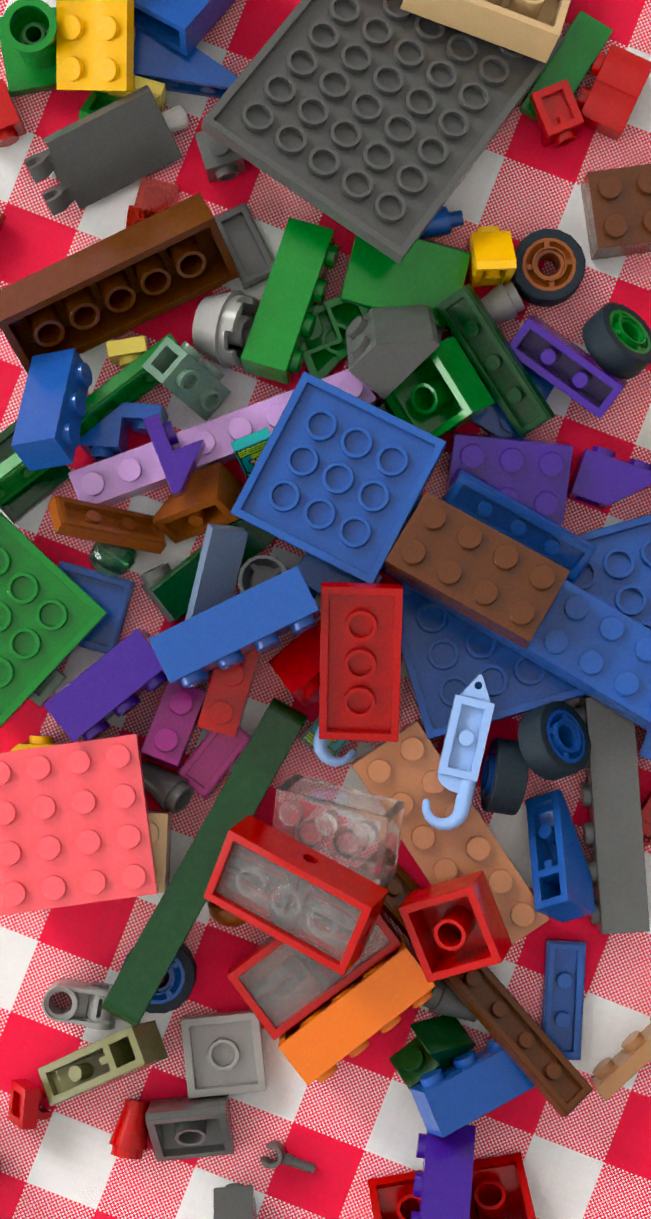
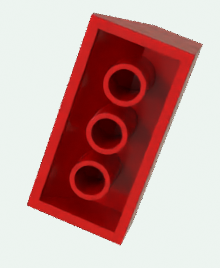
(497, 1191)

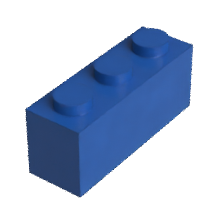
(52, 410)
(468, 1089)

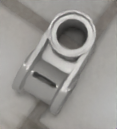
(84, 1005)

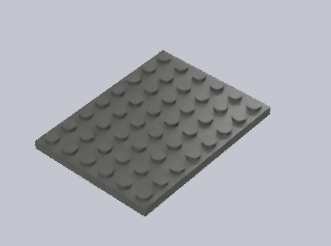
(371, 113)

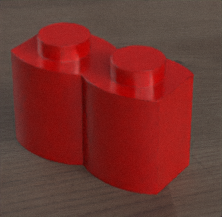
(614, 91)

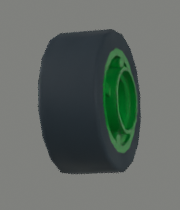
(618, 340)

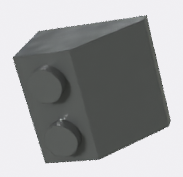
(390, 345)

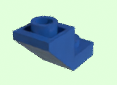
(112, 432)

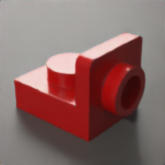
(557, 114)

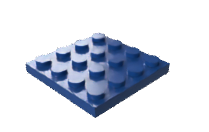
(338, 478)

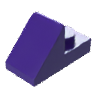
(176, 464)

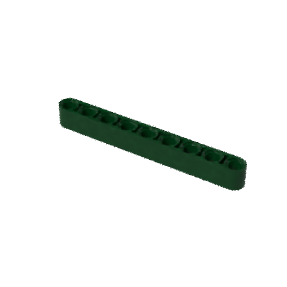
(184, 895)

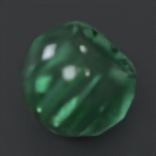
(112, 559)

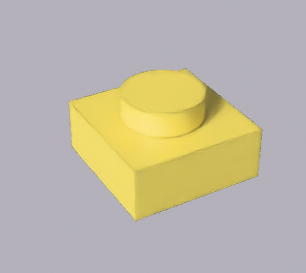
(126, 350)

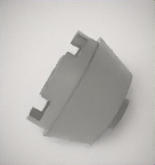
(223, 326)

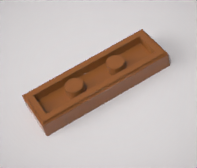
(105, 524)

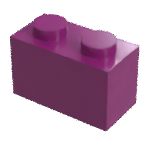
(173, 725)

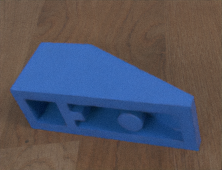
(181, 73)
(557, 860)

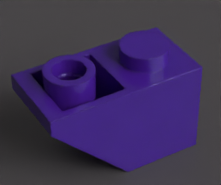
(606, 480)

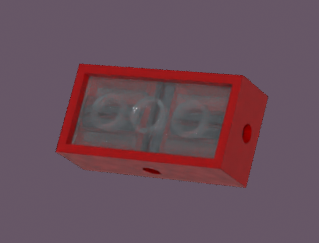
(295, 894)
(288, 985)

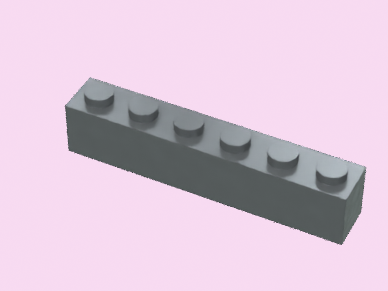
(614, 821)

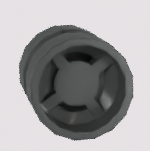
(259, 570)

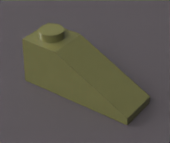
(103, 1062)

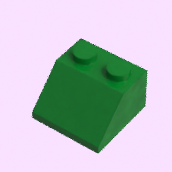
(441, 392)

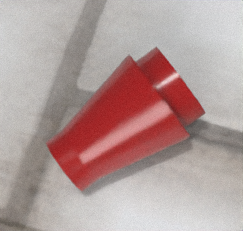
(130, 1132)

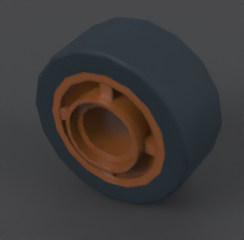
(557, 248)

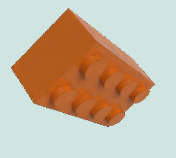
(355, 1014)

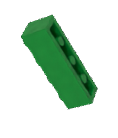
(289, 301)

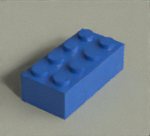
(236, 627)

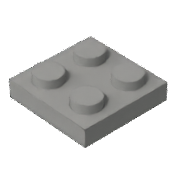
(223, 1054)

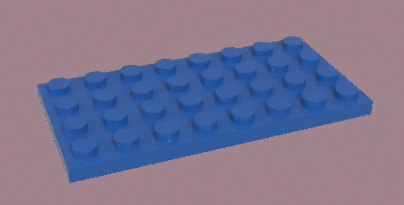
(448, 653)

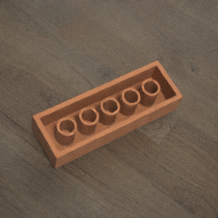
(409, 774)

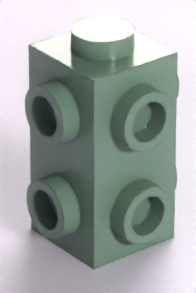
(182, 375)

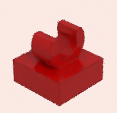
(24, 1104)

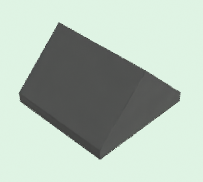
(190, 1127)

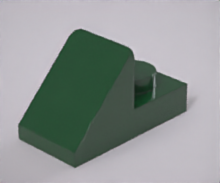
(435, 1047)

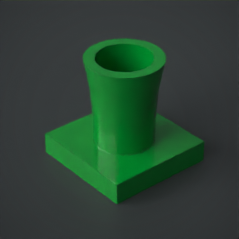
(29, 47)

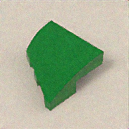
(328, 339)

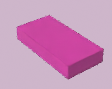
(213, 760)

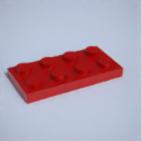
(360, 661)

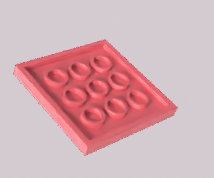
(74, 825)

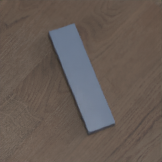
(217, 568)

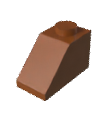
(206, 500)

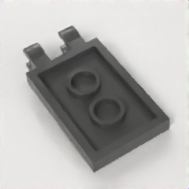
(104, 151)

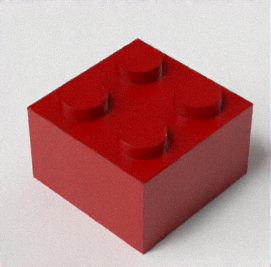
(455, 926)

